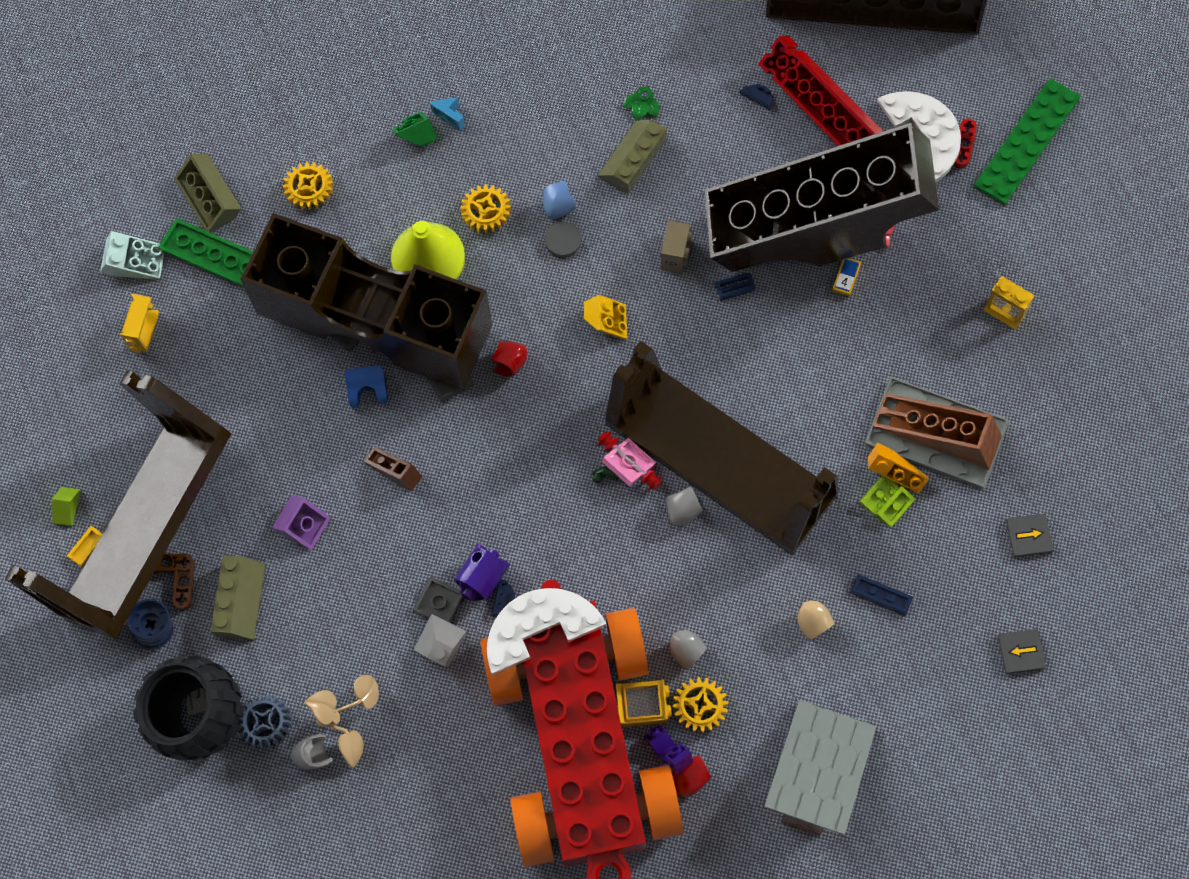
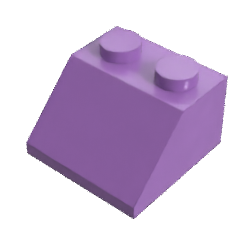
(301, 522)

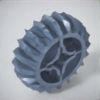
(269, 715)

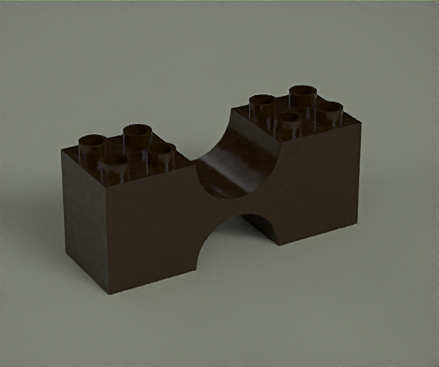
(328, 288)

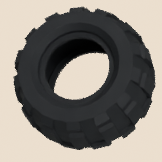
(160, 703)

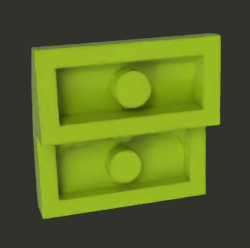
(887, 501)

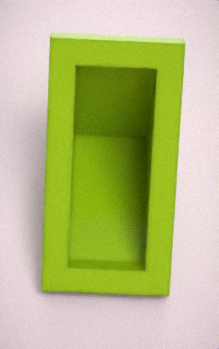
(65, 506)

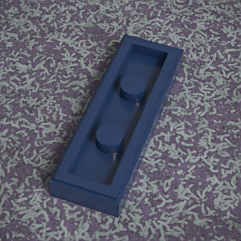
(881, 595)

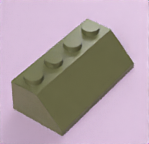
(633, 154)
(207, 192)
(238, 598)

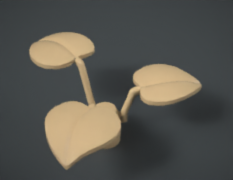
(323, 705)

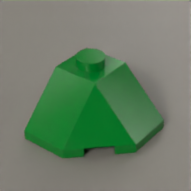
(416, 129)

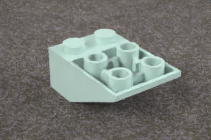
(131, 257)

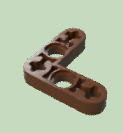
(180, 572)

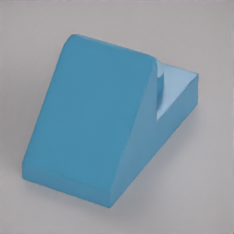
(447, 111)

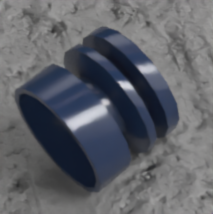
(149, 613)

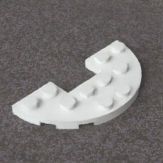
(932, 120)
(534, 614)

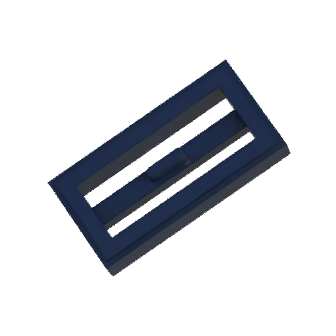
(751, 287)

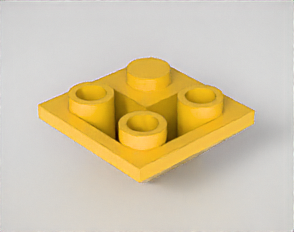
(606, 316)

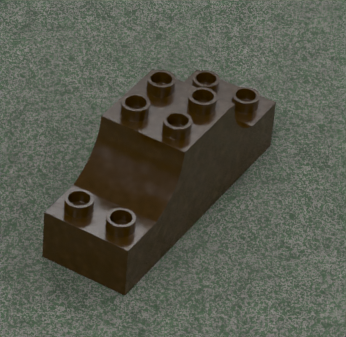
(823, 203)

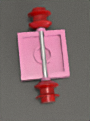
(629, 461)

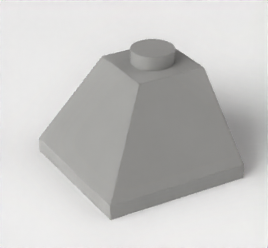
(440, 641)

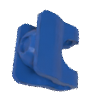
(365, 378)

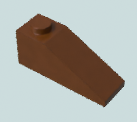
(393, 468)

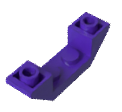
(675, 755)

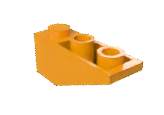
(896, 468)

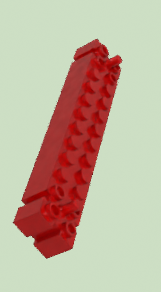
(817, 93)

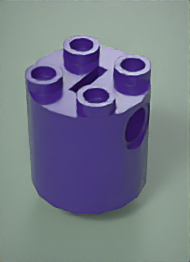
(481, 574)

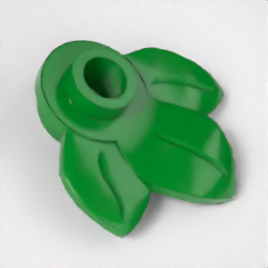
(642, 106)

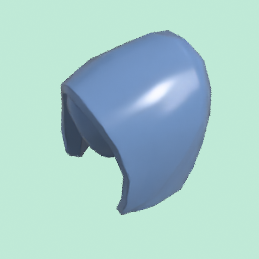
(557, 200)

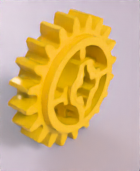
(309, 180)
(489, 214)
(707, 706)

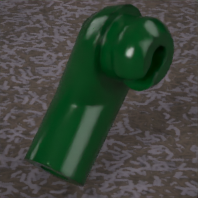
(602, 472)

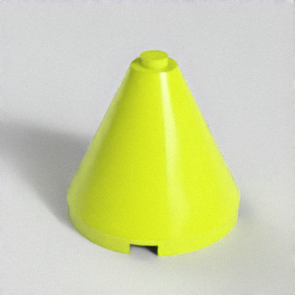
(430, 247)

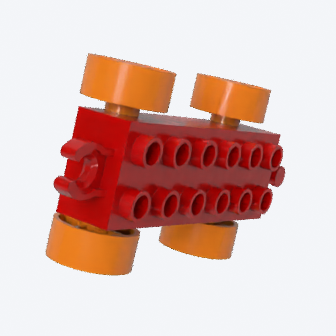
(585, 749)

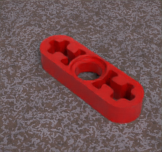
(968, 137)

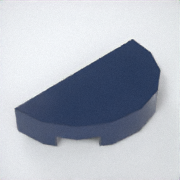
(759, 94)
(504, 596)

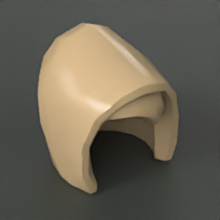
(814, 619)

